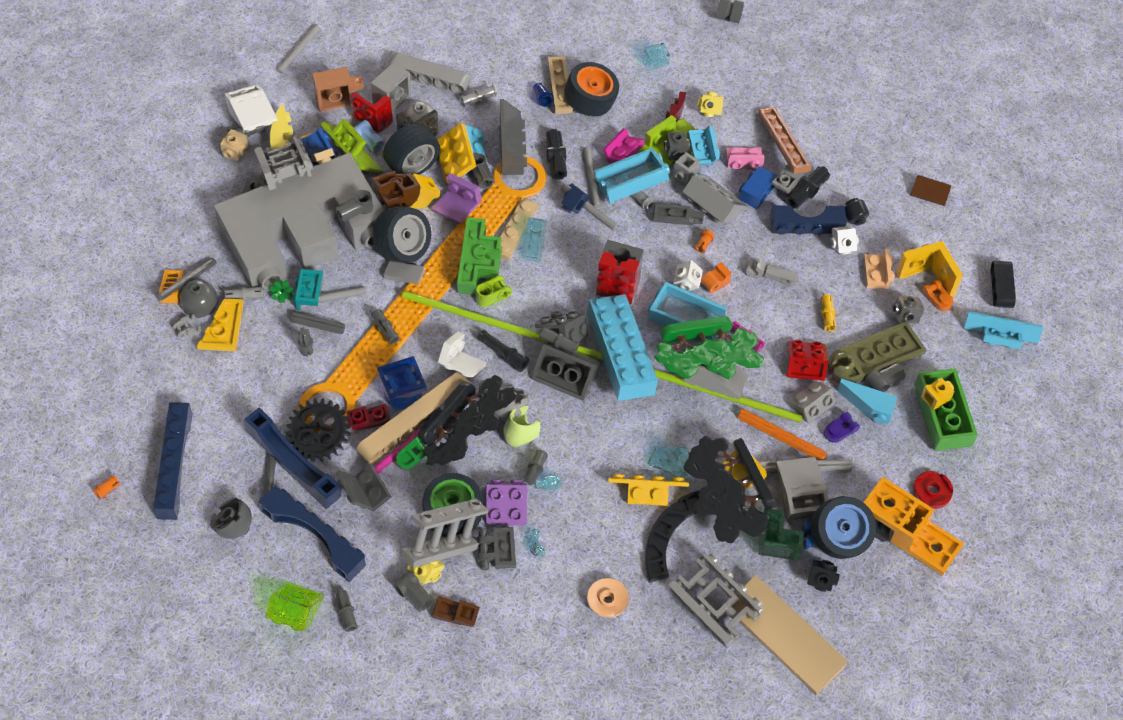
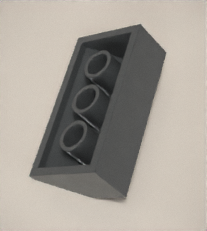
(512, 139)

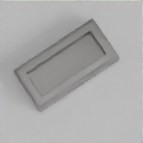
(404, 272)

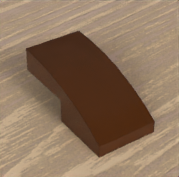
(454, 612)

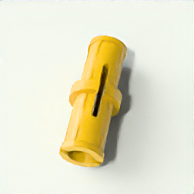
(828, 312)

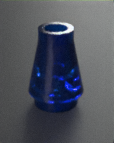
(543, 95)

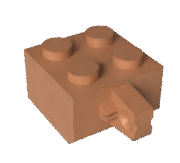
(335, 87)

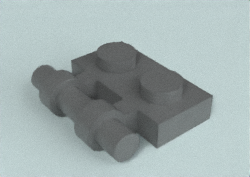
(504, 548)

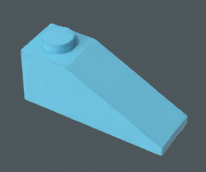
(871, 402)

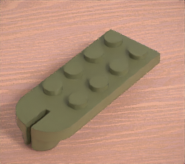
(875, 353)

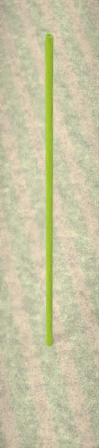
(592, 353)

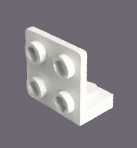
(453, 358)

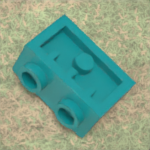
(308, 288)

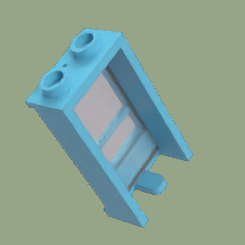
(631, 175)
(679, 305)

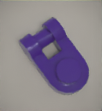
(835, 432)

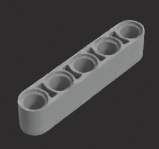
(432, 73)

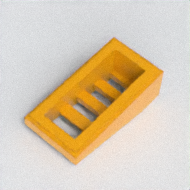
(173, 298)

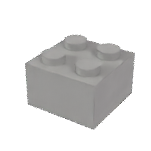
(394, 83)

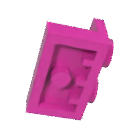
(622, 146)

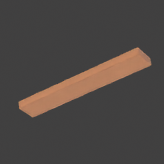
(784, 140)

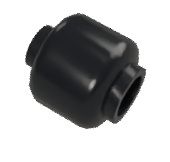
(856, 211)

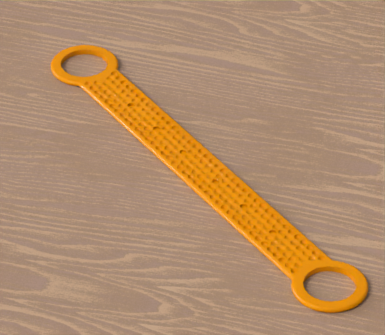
(441, 271)

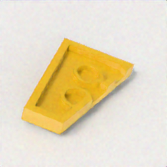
(225, 328)

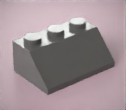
(565, 371)

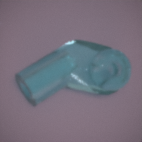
(534, 545)

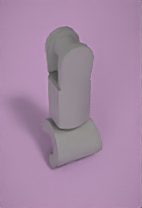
(778, 274)

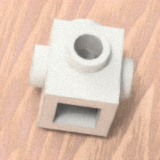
(844, 239)
(688, 276)

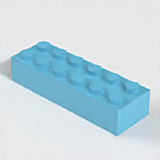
(622, 347)

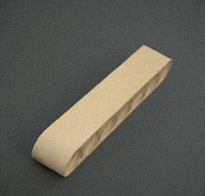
(408, 421)

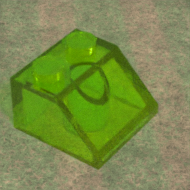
(294, 606)

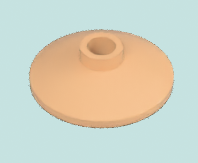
(609, 589)

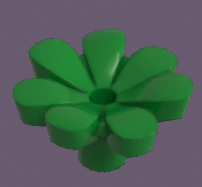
(281, 291)

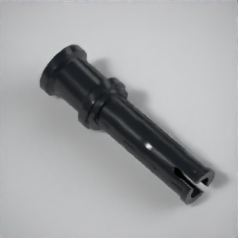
(509, 355)

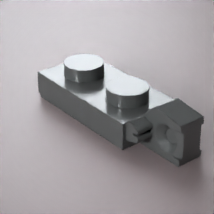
(677, 214)

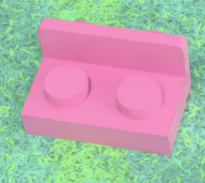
(744, 158)

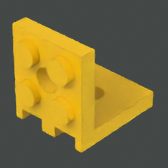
(931, 257)

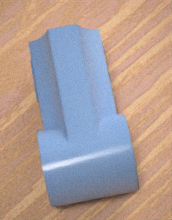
(373, 141)

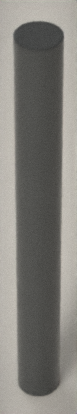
(270, 471)

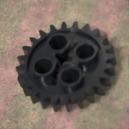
(321, 412)

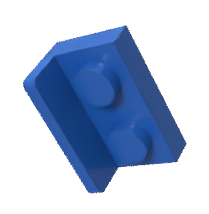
(316, 143)

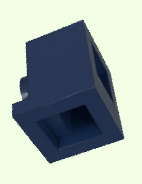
(574, 199)

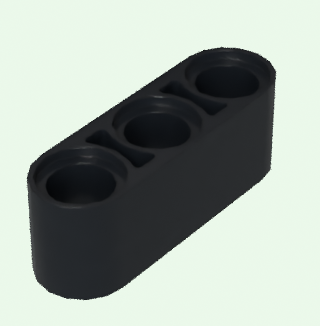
(1003, 284)

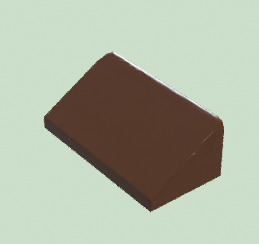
(931, 190)

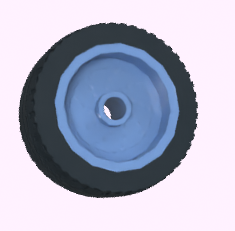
(828, 530)

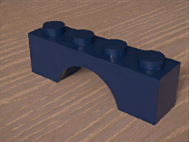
(786, 220)

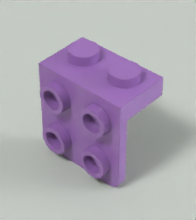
(506, 502)

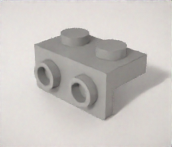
(813, 401)

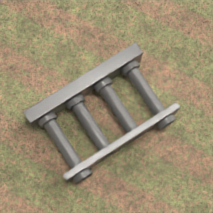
(446, 547)

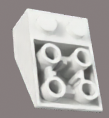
(250, 107)

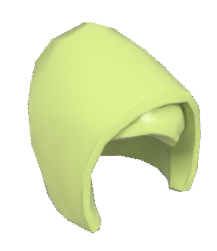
(518, 430)

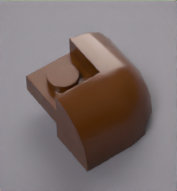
(396, 189)

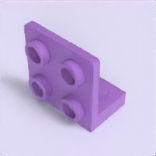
(458, 200)

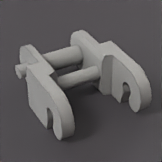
(188, 331)

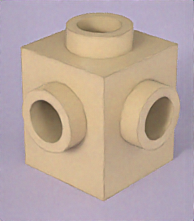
(234, 145)

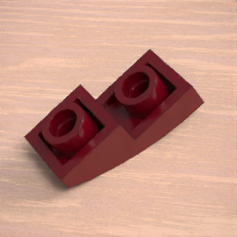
(677, 108)
(368, 418)

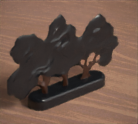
(473, 420)
(725, 494)

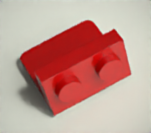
(377, 115)

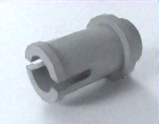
(646, 201)

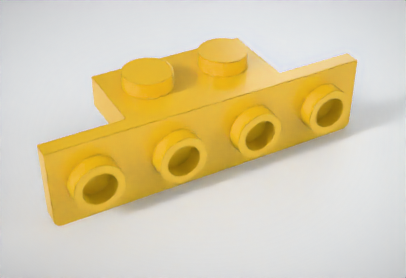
(646, 490)

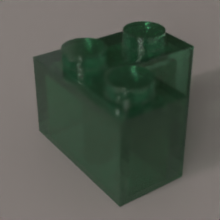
(779, 541)

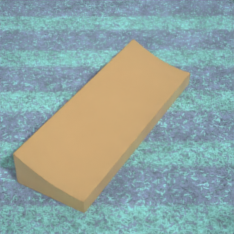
(791, 638)

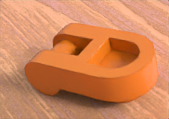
(942, 300)

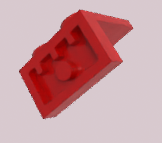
(807, 360)

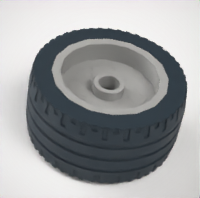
(411, 150)
(401, 234)

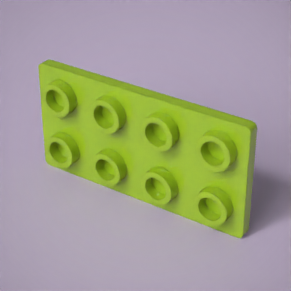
(656, 136)
(353, 143)

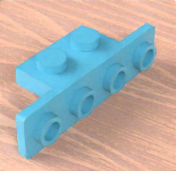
(1002, 330)

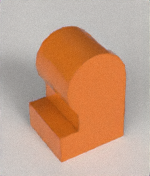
(716, 278)

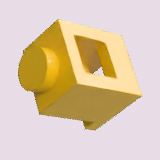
(937, 393)

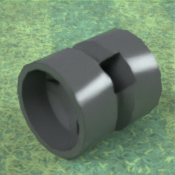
(730, 10)

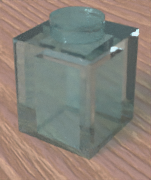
(656, 56)

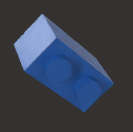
(757, 187)

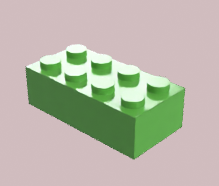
(951, 423)

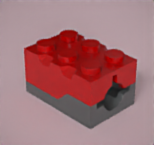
(619, 270)

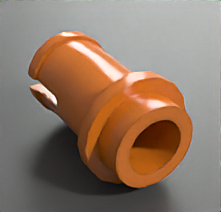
(706, 237)
(106, 487)

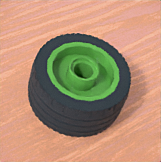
(450, 490)

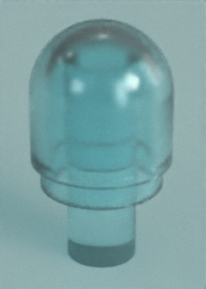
(549, 482)

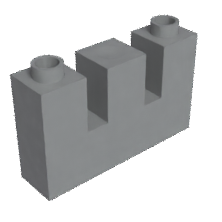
(299, 212)

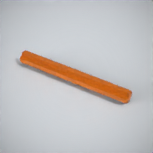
(782, 435)

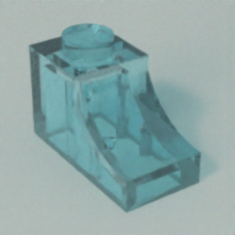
(534, 239)
(670, 460)

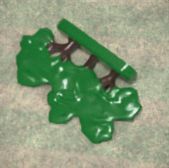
(715, 354)

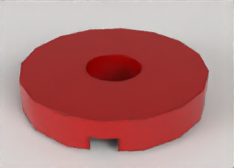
(940, 481)

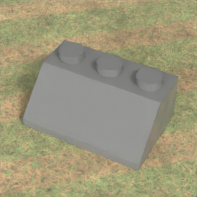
(714, 198)

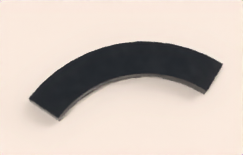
(661, 533)

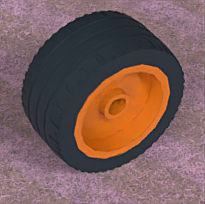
(591, 89)

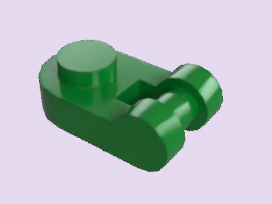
(407, 458)

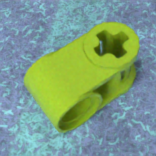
(492, 291)

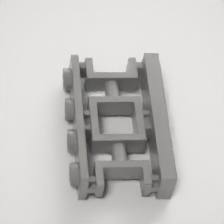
(283, 162)
(704, 610)

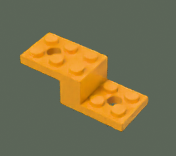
(912, 526)

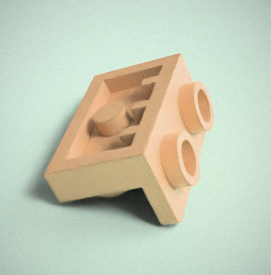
(878, 270)

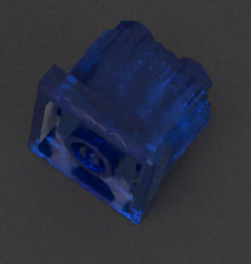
(402, 382)

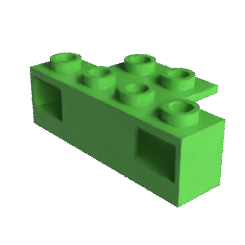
(479, 256)

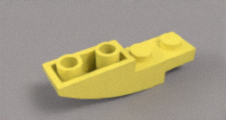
(280, 130)

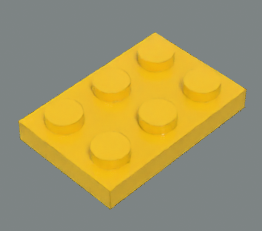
(456, 152)

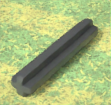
(316, 322)

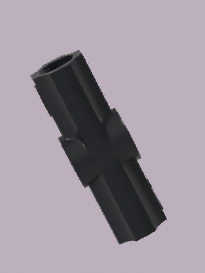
(556, 154)
(807, 187)

